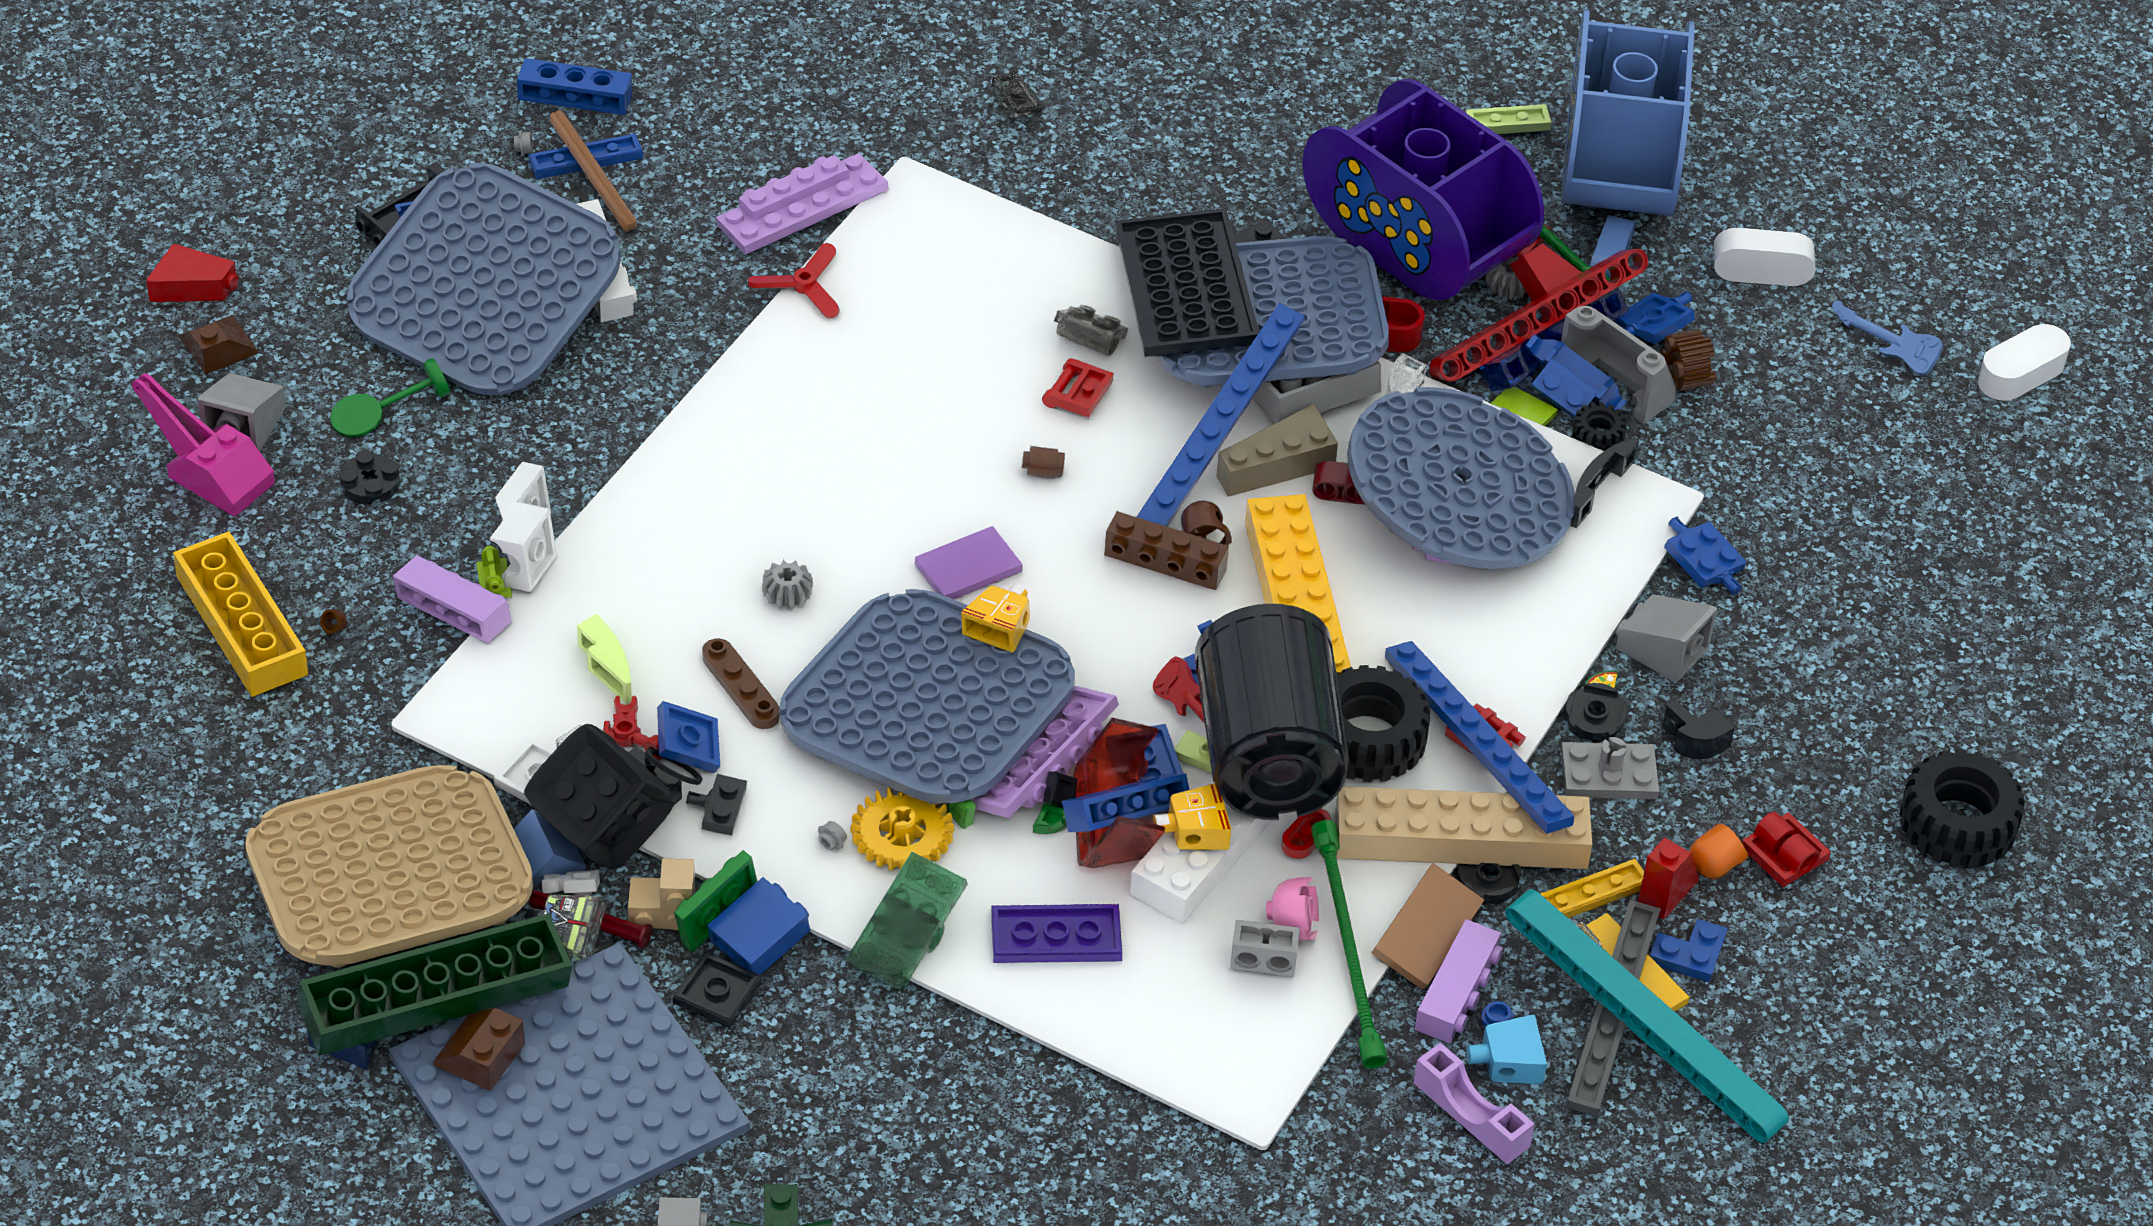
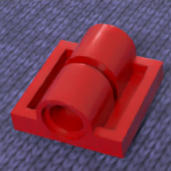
(1785, 848)

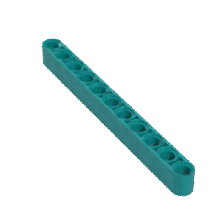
(1647, 1016)

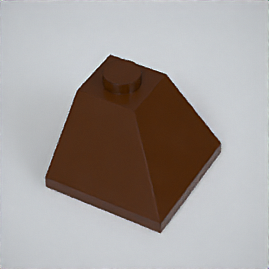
(218, 344)

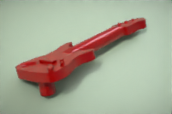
(1178, 686)

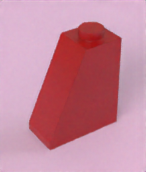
(1543, 271)
(191, 276)
(1667, 877)

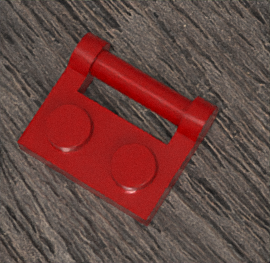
(1084, 393)

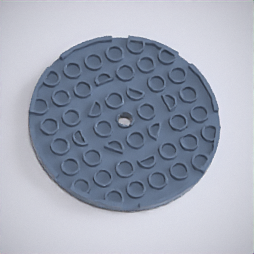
(1407, 467)

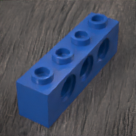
(574, 86)
(1128, 801)

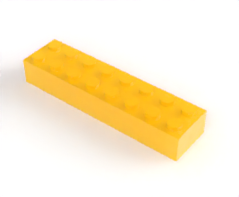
(1292, 562)

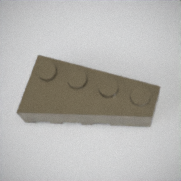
(1277, 453)

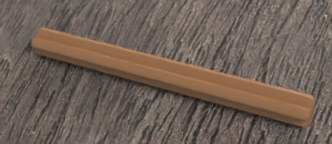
(593, 170)

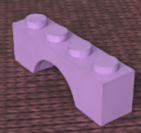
(1445, 1081)

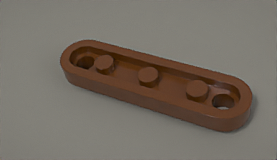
(740, 683)

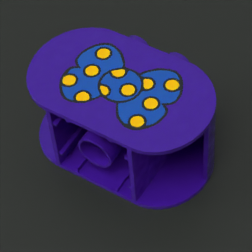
(1424, 190)

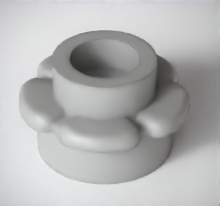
(523, 143)
(831, 835)

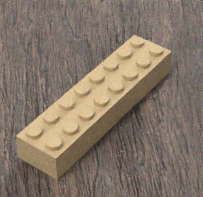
(1456, 829)

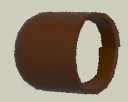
(1204, 518)

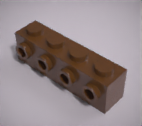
(1166, 550)

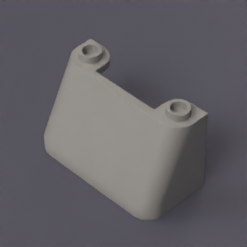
(1623, 357)

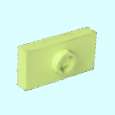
(1194, 751)

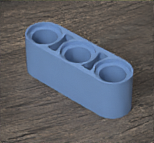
(1614, 237)

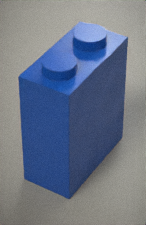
(759, 926)

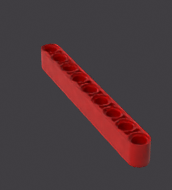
(1526, 316)

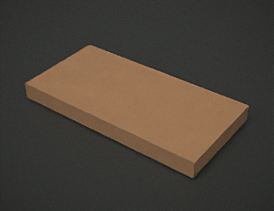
(1427, 926)

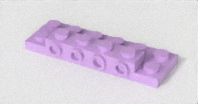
(800, 200)
(1054, 750)

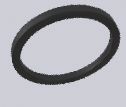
(698, 778)

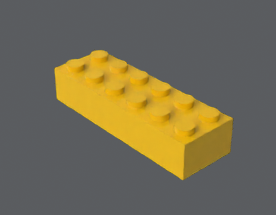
(240, 614)

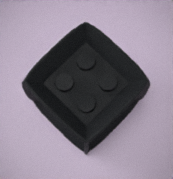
(599, 796)

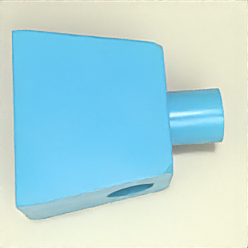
(1511, 1051)

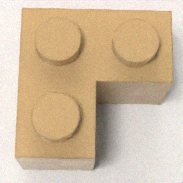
(657, 899)

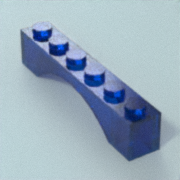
(1519, 364)

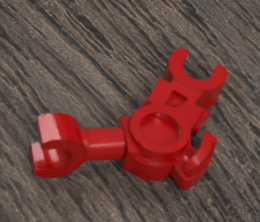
(625, 728)

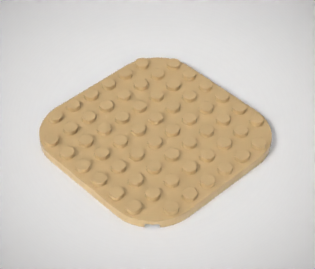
(388, 865)

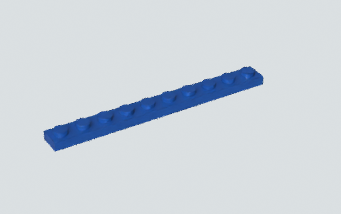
(1222, 416)
(1481, 738)

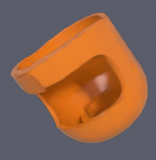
(1717, 852)

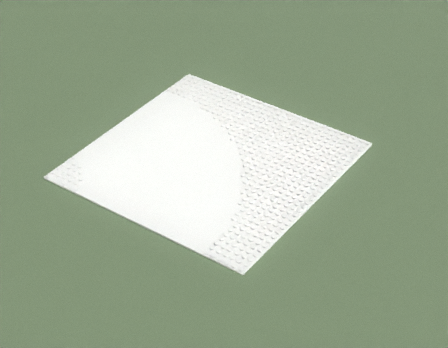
(909, 432)

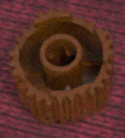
(1689, 359)

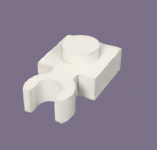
(576, 882)

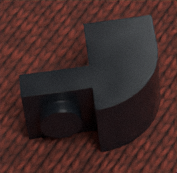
(1698, 736)

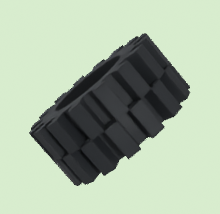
(1599, 417)

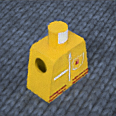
(998, 617)
(1197, 819)

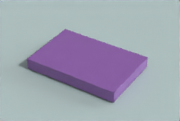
(968, 563)

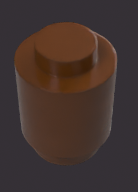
(1043, 462)

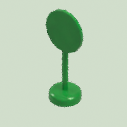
(362, 413)

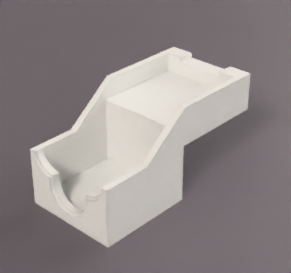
(526, 527)

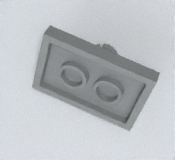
(1610, 770)

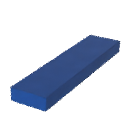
(605, 152)

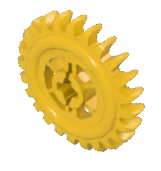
(901, 818)

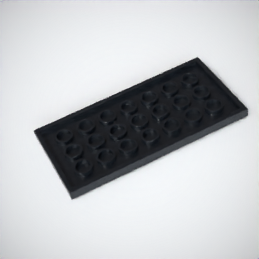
(1186, 282)

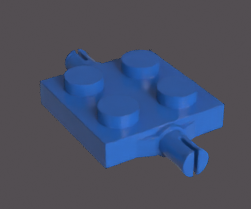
(1657, 316)
(1705, 555)

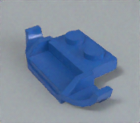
(1570, 379)

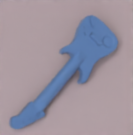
(1917, 350)

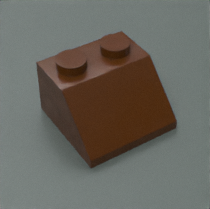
(483, 1047)

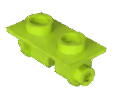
(491, 570)

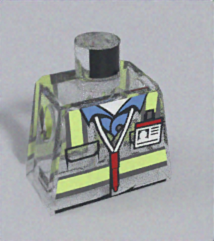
(576, 921)

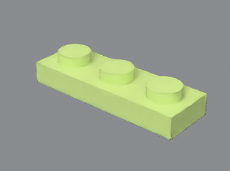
(1513, 119)

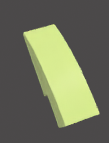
(605, 656)

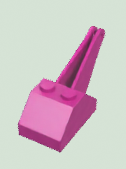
(212, 463)

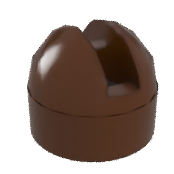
(332, 614)

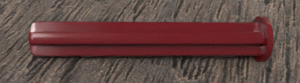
(610, 924)

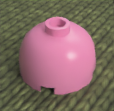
(1295, 905)

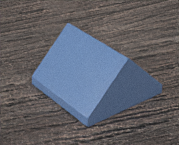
(546, 848)

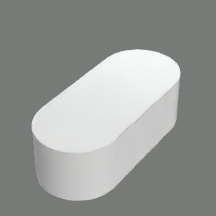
(1764, 256)
(2024, 362)

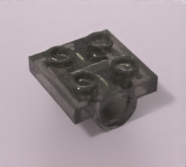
(1087, 328)

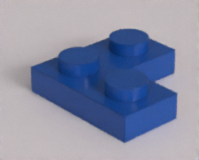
(1694, 957)

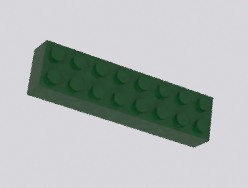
(433, 984)

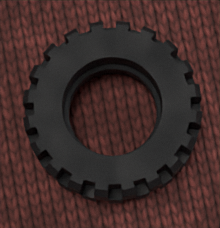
(1394, 700)
(1958, 837)

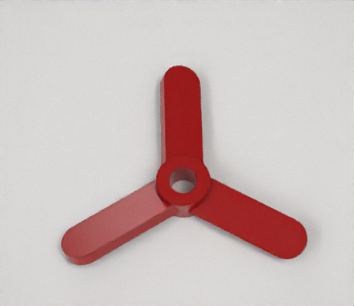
(805, 281)

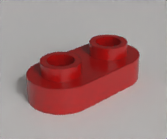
(1298, 838)

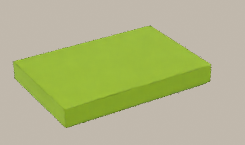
(1525, 405)

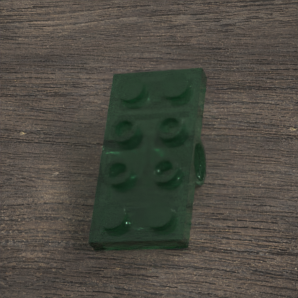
(907, 921)

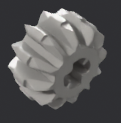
(1504, 281)
(787, 584)

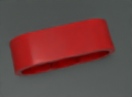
(1404, 322)

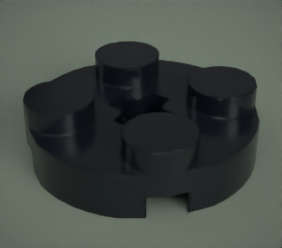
(369, 465)
(1590, 726)
(1494, 889)

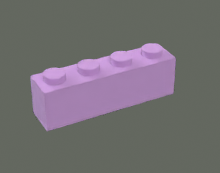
(452, 599)
(1458, 982)

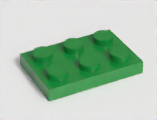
(713, 898)

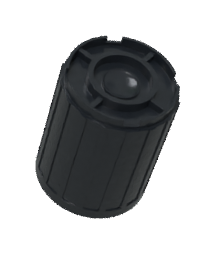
(1272, 710)

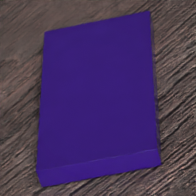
(1056, 933)

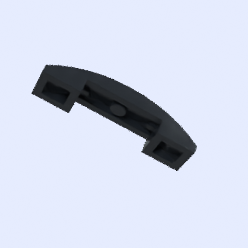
(1615, 460)

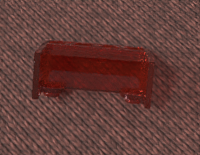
(1111, 762)

